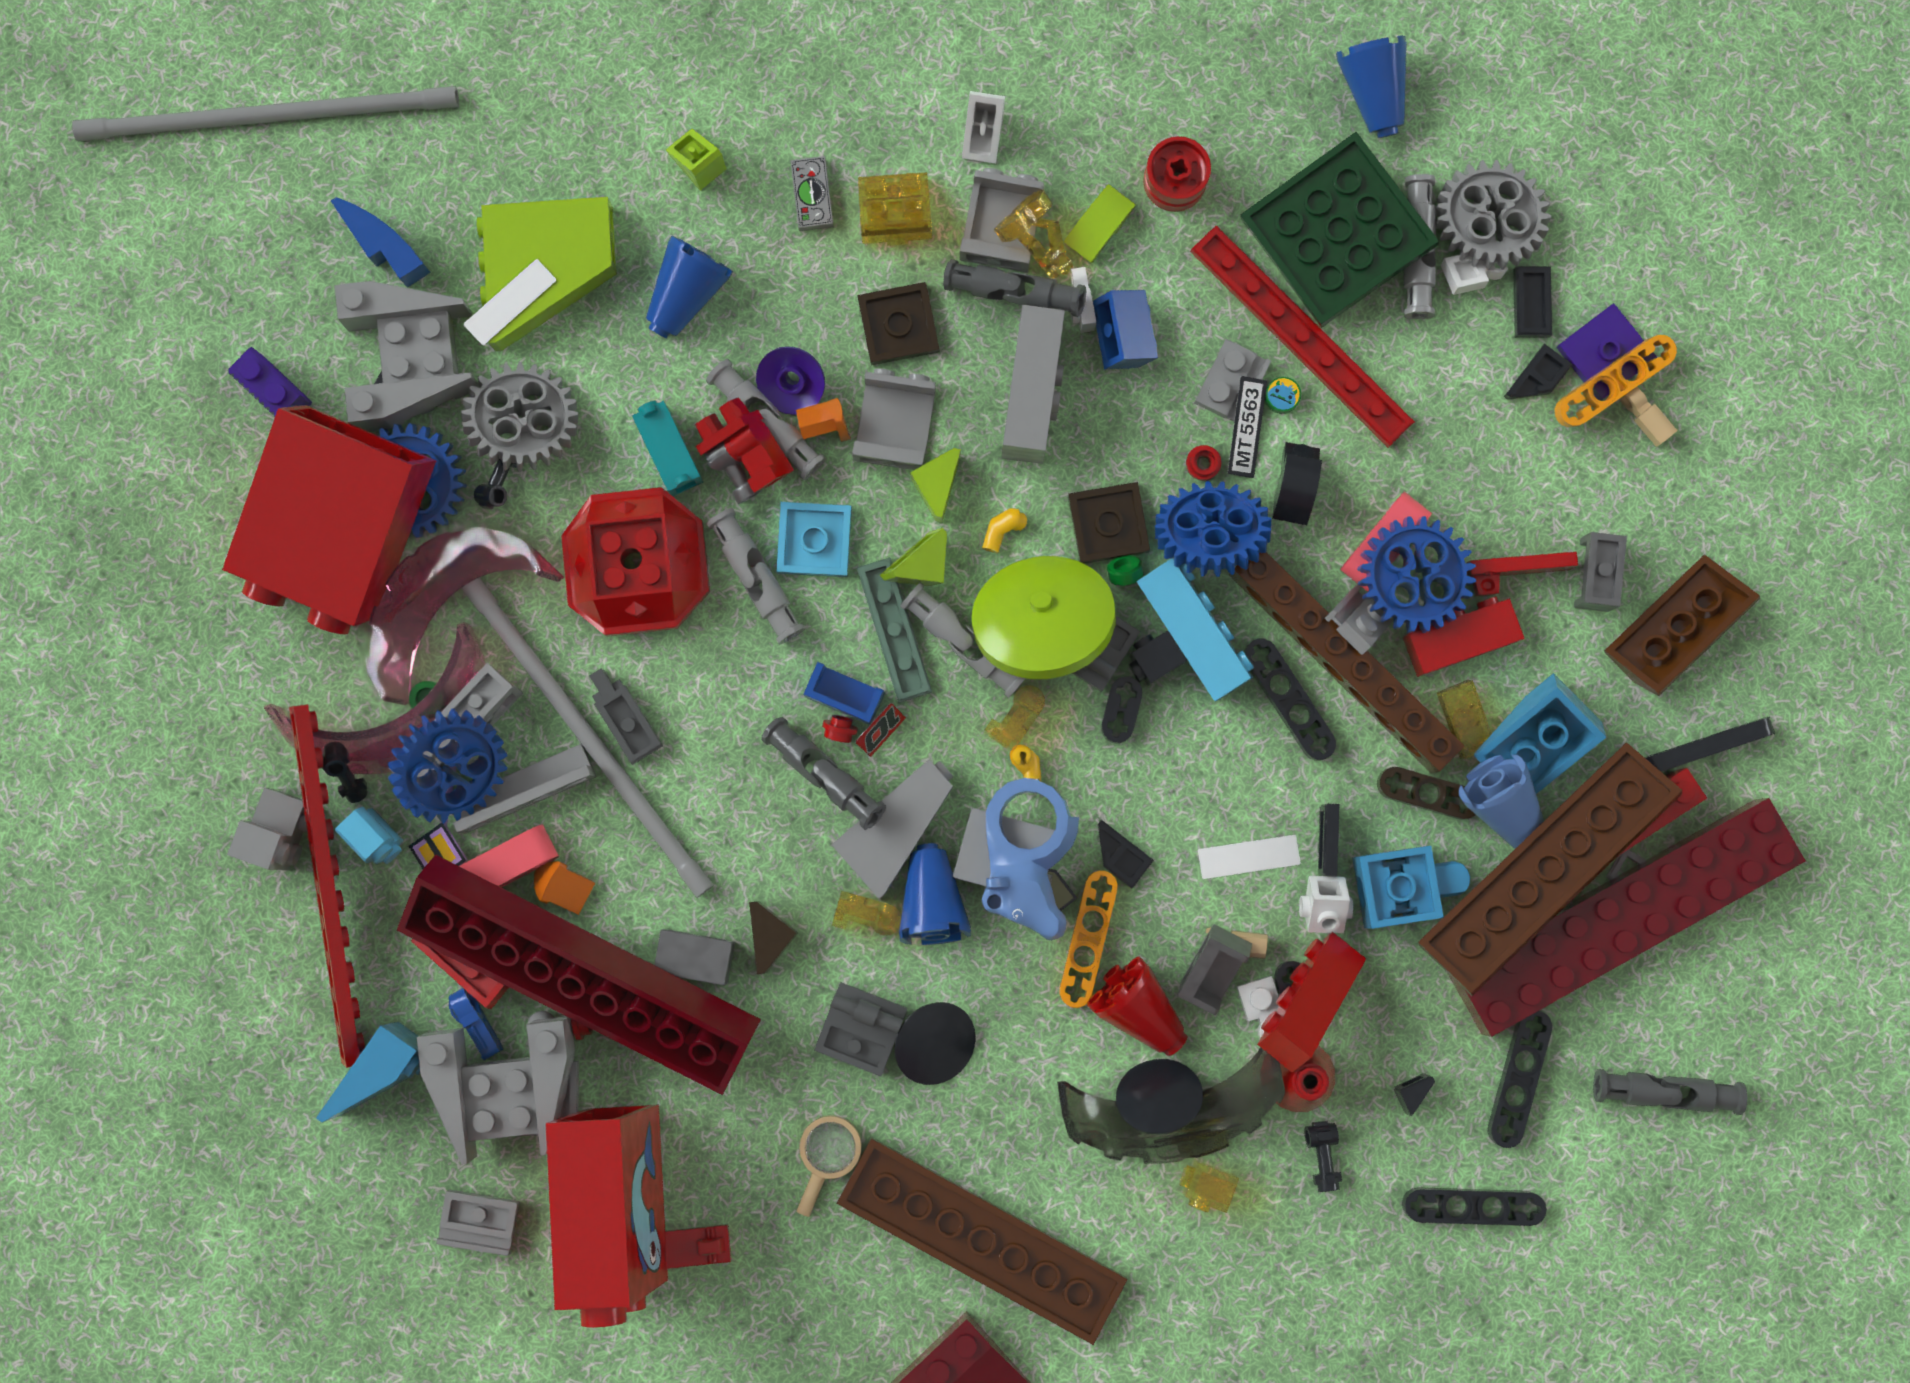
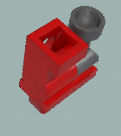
(745, 441)

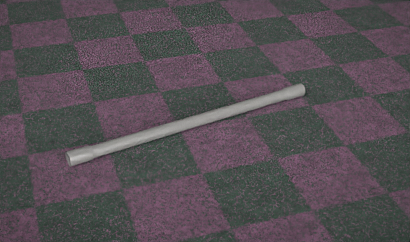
(106, 128)
(686, 866)

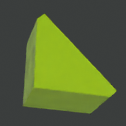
(697, 158)
(936, 480)
(922, 562)

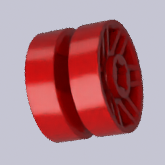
(1180, 156)

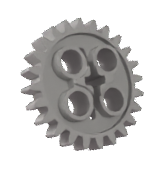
(1522, 211)
(528, 443)

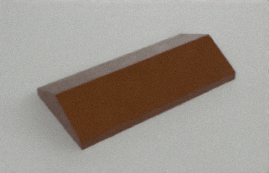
(1681, 625)

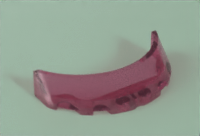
(424, 584)
(372, 747)

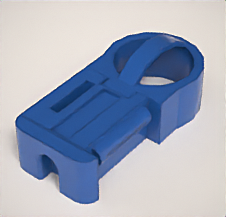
(469, 1013)

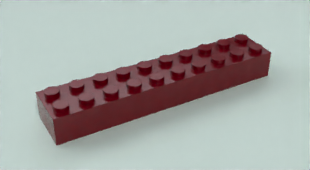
(1637, 913)
(577, 974)

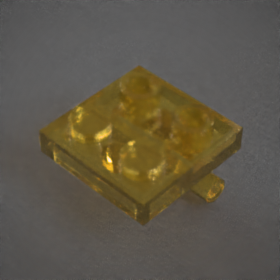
(894, 208)

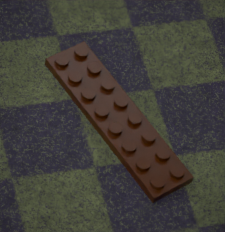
(1549, 868)
(982, 1241)

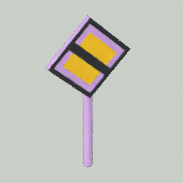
(438, 842)

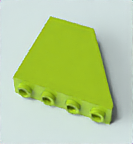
(565, 235)

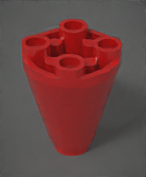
(1139, 1007)
(1300, 1098)

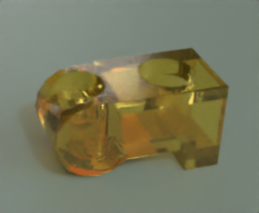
(1026, 708)
(879, 915)

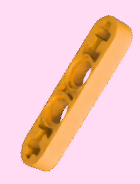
(1616, 382)
(1082, 937)

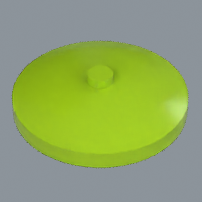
(1043, 617)

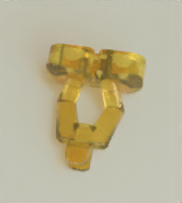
(1029, 214)

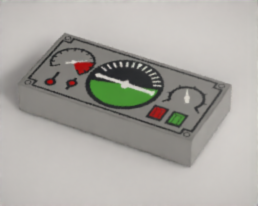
(811, 193)

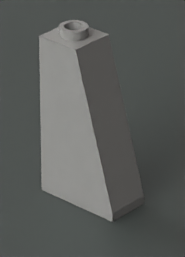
(884, 849)

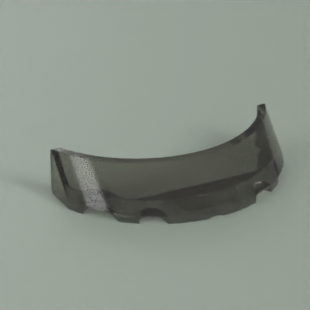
(1225, 1113)

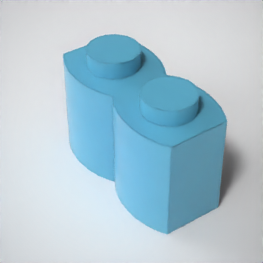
(370, 836)

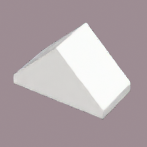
(983, 127)

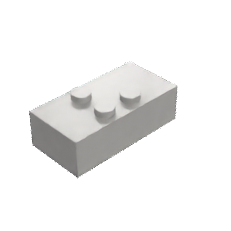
(1033, 383)

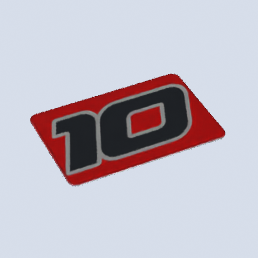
(880, 729)

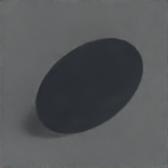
(935, 1043)
(1159, 1096)

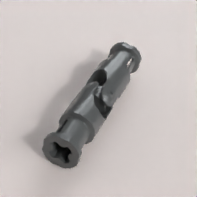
(995, 284)
(839, 785)
(1648, 1090)

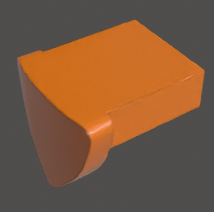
(823, 419)
(562, 886)

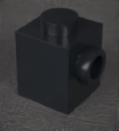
(1155, 657)

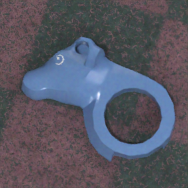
(1019, 876)

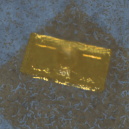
(1465, 716)

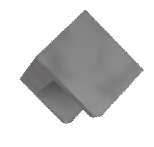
(1602, 571)
(695, 956)
(1214, 969)

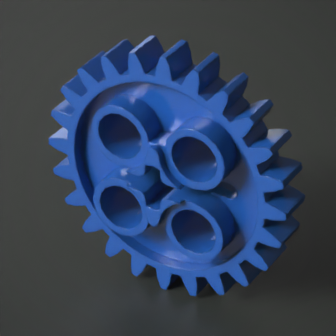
(444, 477)
(1213, 528)
(1448, 571)
(428, 793)

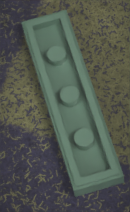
(894, 632)

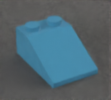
(1547, 731)
(384, 1062)

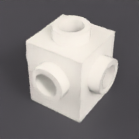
(1326, 904)

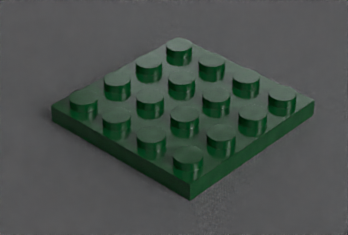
(1339, 229)

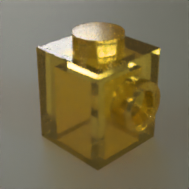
(1208, 1186)

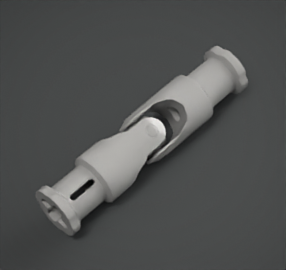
(1421, 275)
(785, 434)
(740, 552)
(944, 623)

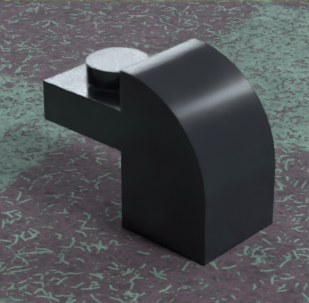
(1297, 483)

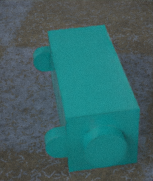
(667, 447)

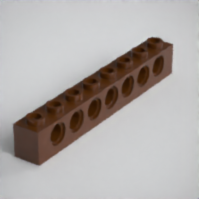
(1357, 673)

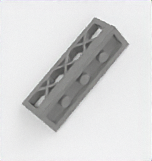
(484, 695)
(530, 787)

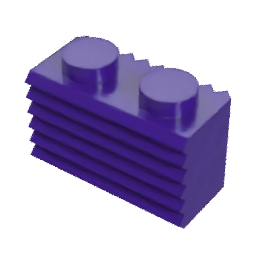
(266, 382)

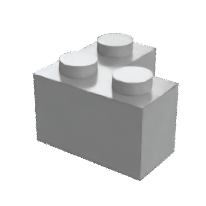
(273, 833)

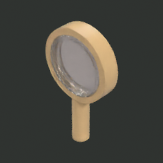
(829, 1151)

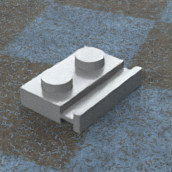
(1221, 386)
(1356, 621)
(478, 1222)

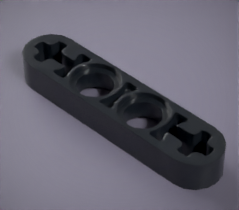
(1294, 696)
(1712, 744)
(1525, 1079)
(1473, 1206)

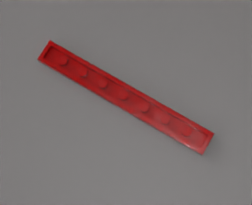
(1302, 336)

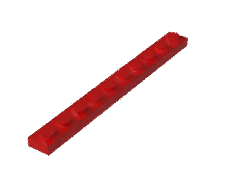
(325, 867)

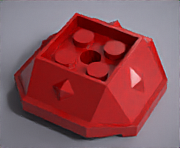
(664, 585)

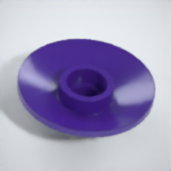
(784, 392)

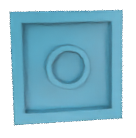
(814, 539)

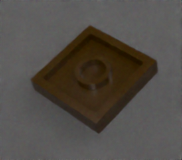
(898, 323)
(1108, 522)

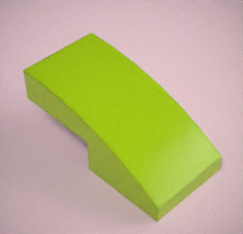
(1100, 223)

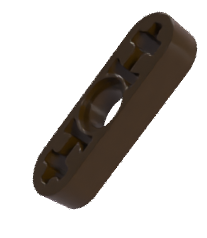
(1400, 794)

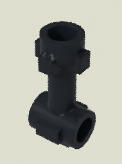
(493, 493)
(335, 764)
(1321, 1136)

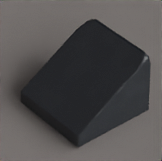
(1413, 1092)

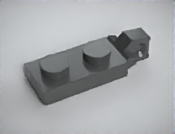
(624, 718)

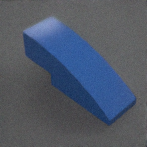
(381, 242)

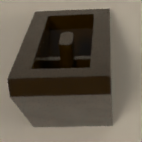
(770, 936)

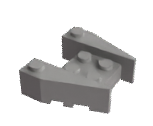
(414, 351)
(498, 1095)

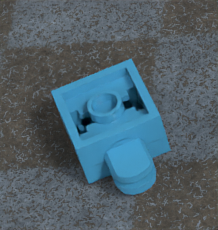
(1405, 886)

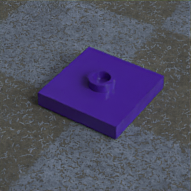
(1599, 345)

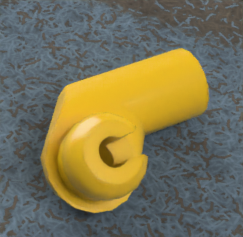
(999, 525)
(1026, 762)

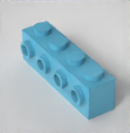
(1195, 629)

